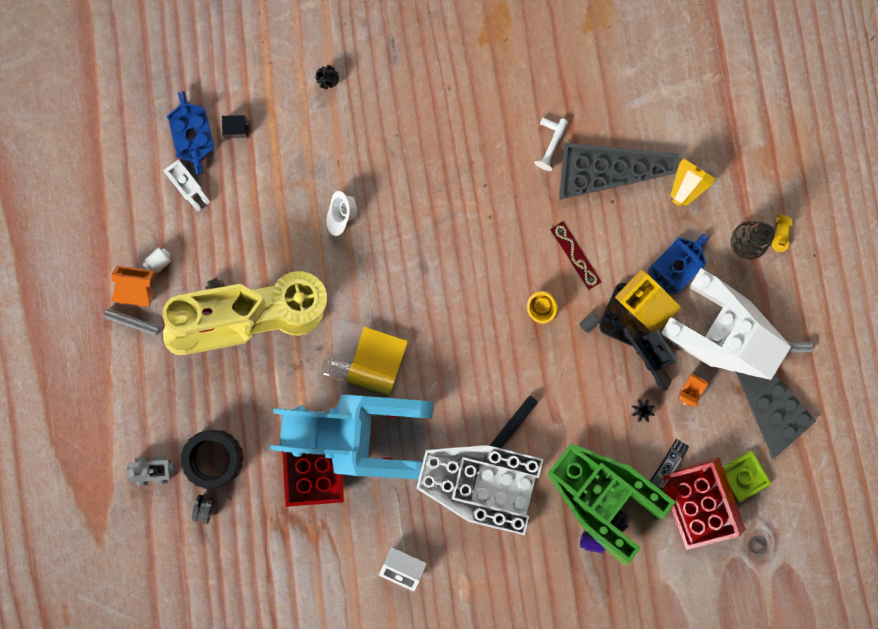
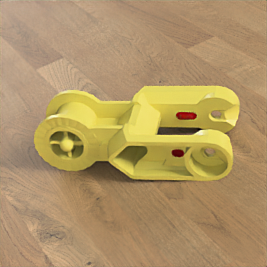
(236, 313)

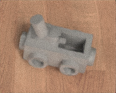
(143, 471)

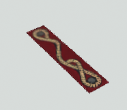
(575, 255)

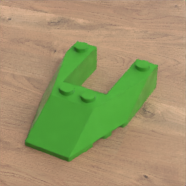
(597, 490)

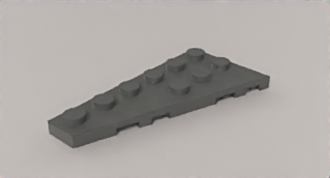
(601, 168)
(775, 411)

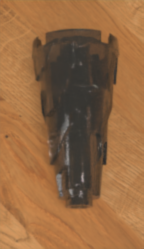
(752, 239)

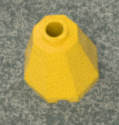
(689, 183)

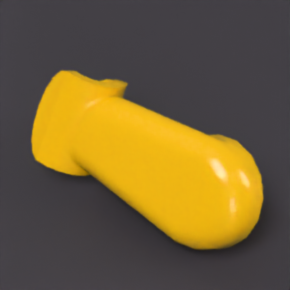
(781, 238)

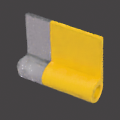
(365, 357)

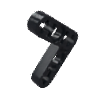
(617, 325)

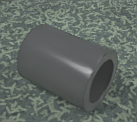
(589, 322)

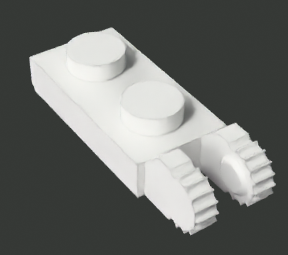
(185, 183)

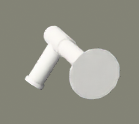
(559, 129)

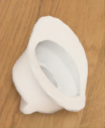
(341, 211)

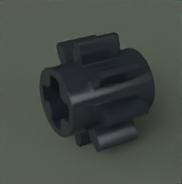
(327, 77)
(647, 407)
(620, 520)

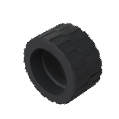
(188, 459)

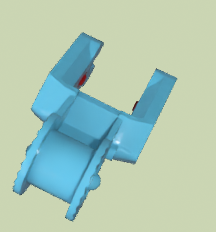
(346, 434)

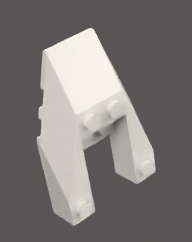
(739, 336)

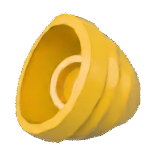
(542, 307)

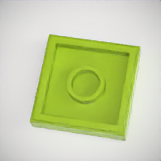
(746, 476)

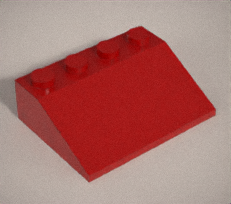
(310, 480)
(703, 504)

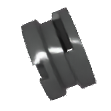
(203, 509)

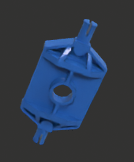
(182, 120)
(689, 254)

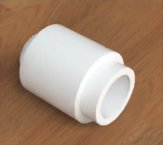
(157, 260)

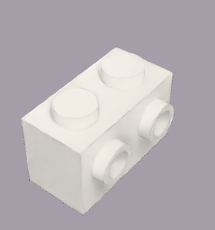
(402, 569)

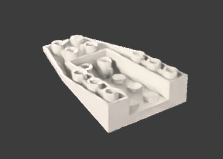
(482, 484)

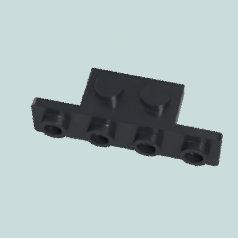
(653, 351)

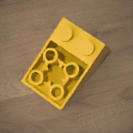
(648, 301)

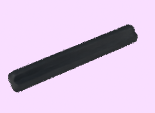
(514, 422)

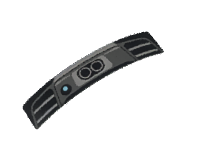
(669, 463)

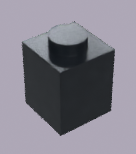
(235, 126)

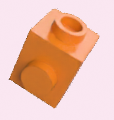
(692, 390)

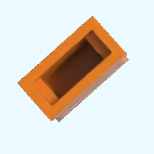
(133, 286)

